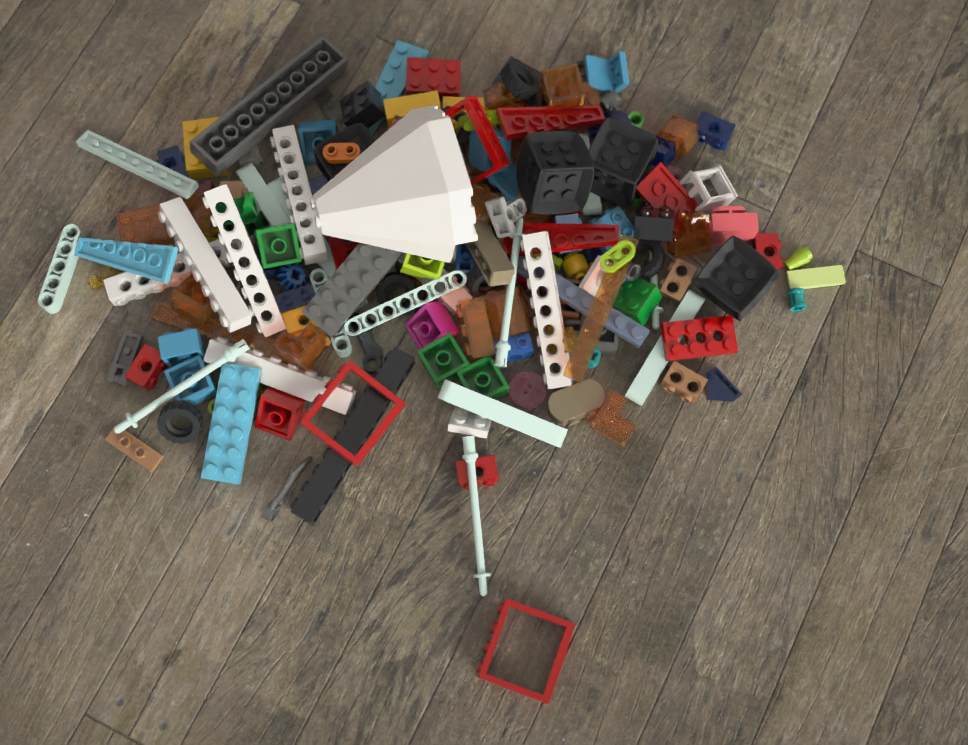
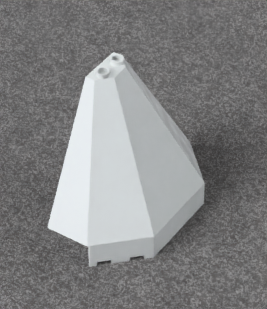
(403, 191)

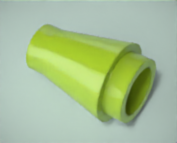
(798, 258)

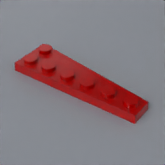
(520, 121)
(568, 236)

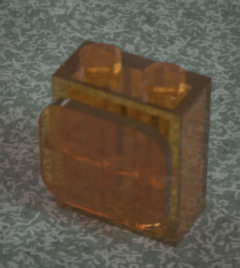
(520, 318)

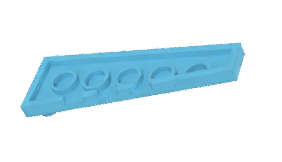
(393, 77)
(137, 258)

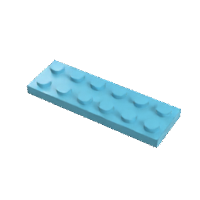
(231, 423)

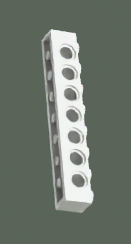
(287, 137)
(223, 194)
(542, 241)
(116, 285)

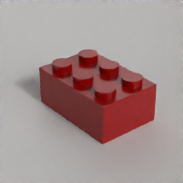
(433, 75)

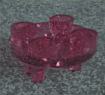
(534, 395)

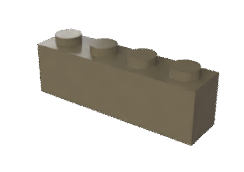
(490, 256)

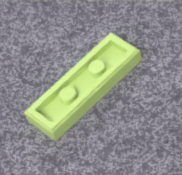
(816, 277)

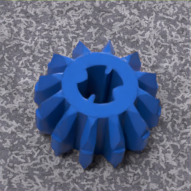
(289, 270)

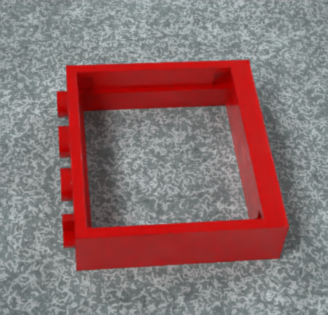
(486, 133)
(320, 399)
(558, 661)

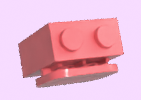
(732, 221)

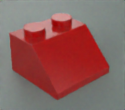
(279, 413)

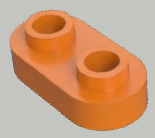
(341, 153)

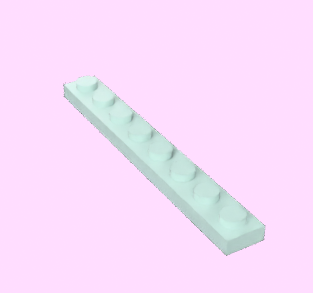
(137, 164)

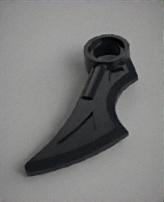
(369, 346)

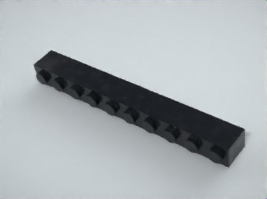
(353, 436)

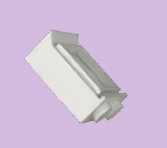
(719, 181)

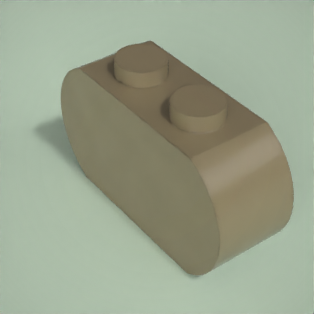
(576, 402)

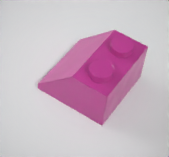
(431, 324)

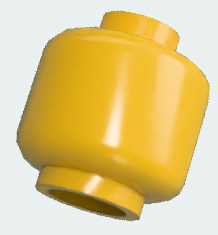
(575, 266)

